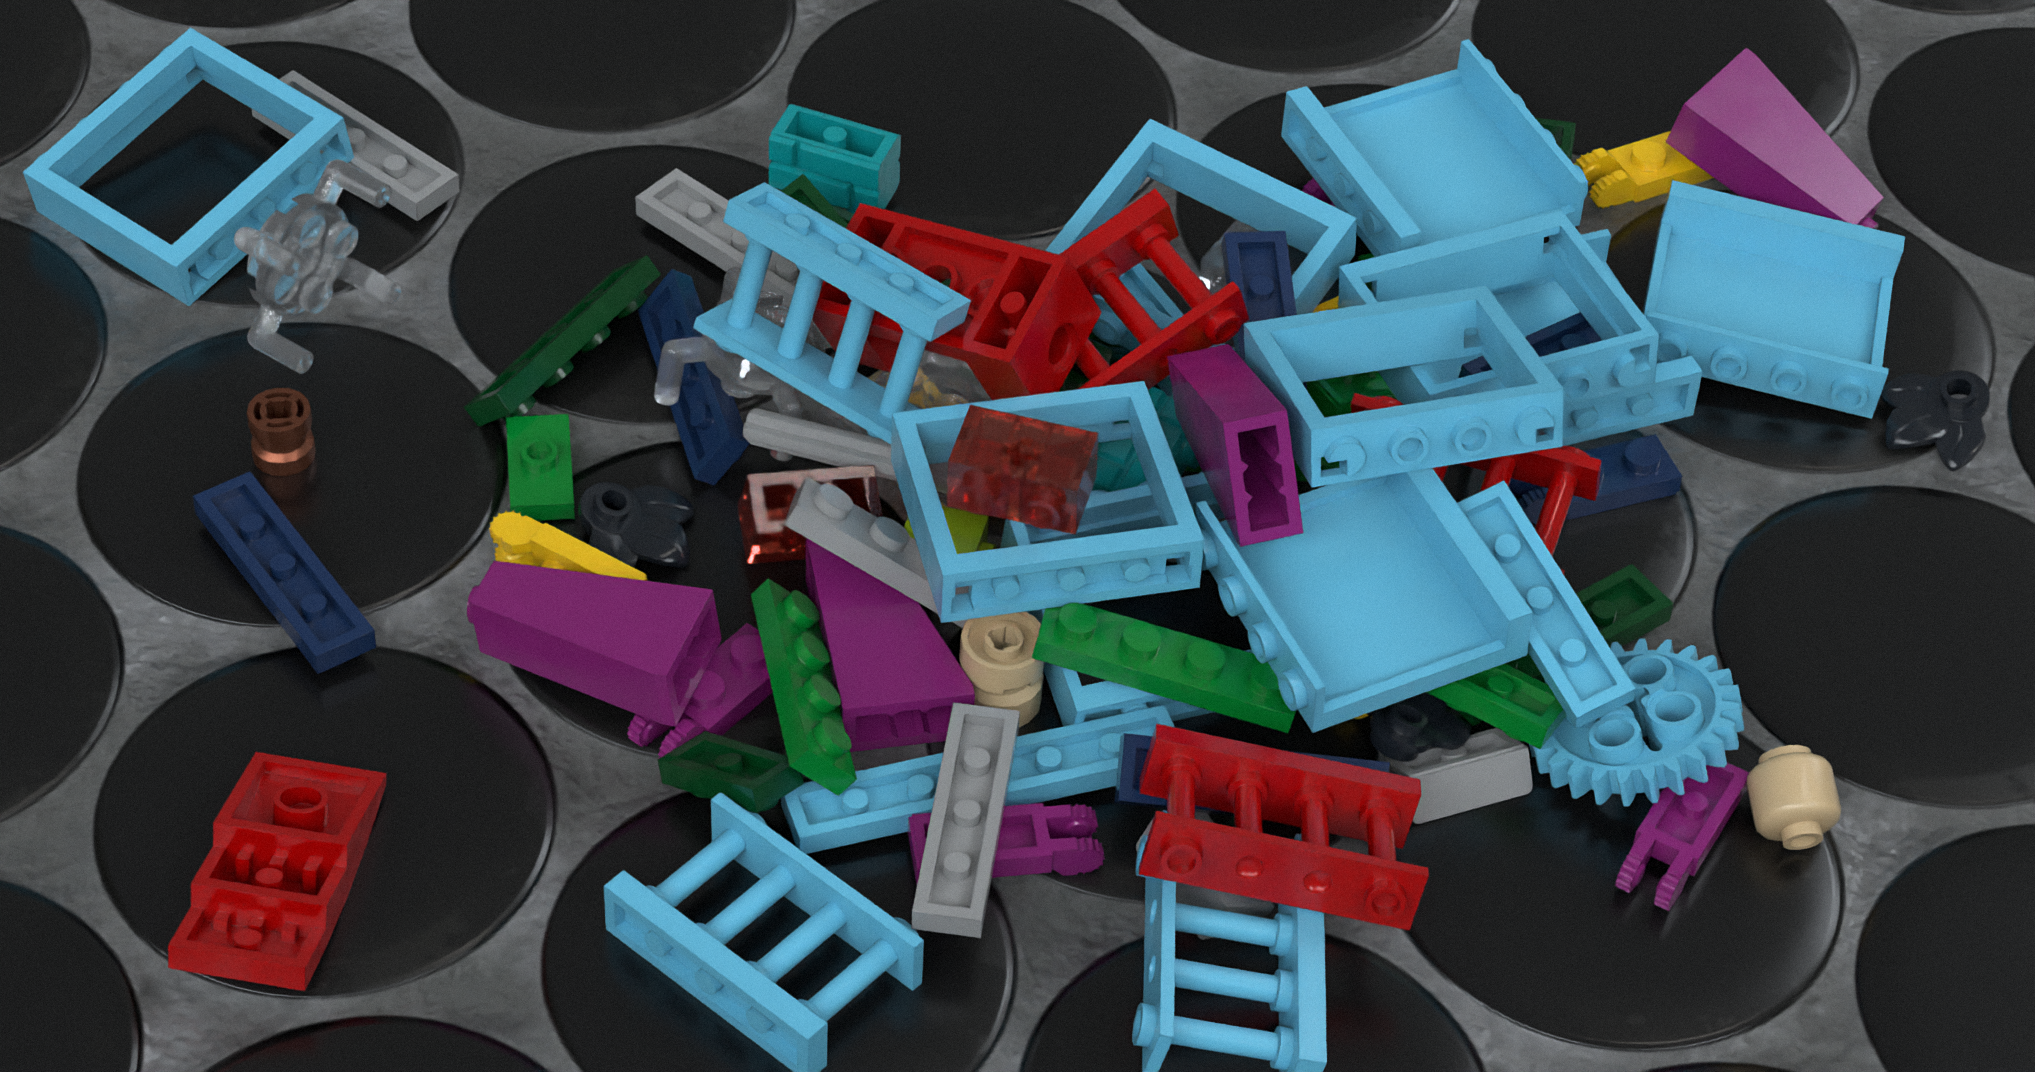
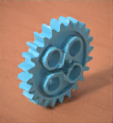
(1678, 703)

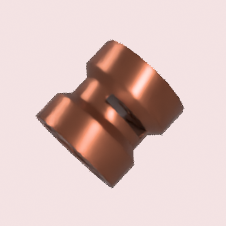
(281, 431)

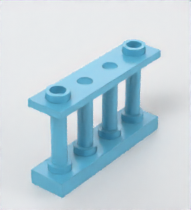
(856, 267)
(746, 990)
(1294, 990)

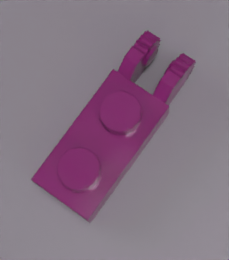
(726, 693)
(1683, 831)
(1032, 840)

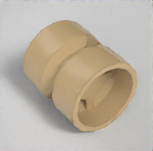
(1000, 665)

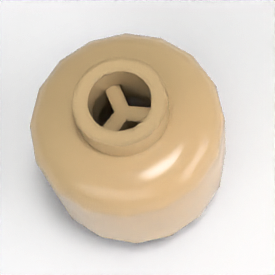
(1793, 796)

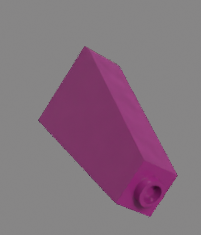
(1769, 147)
(1239, 442)
(599, 634)
(884, 657)

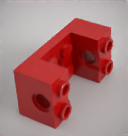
(1023, 314)

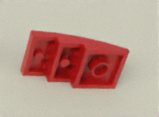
(277, 871)

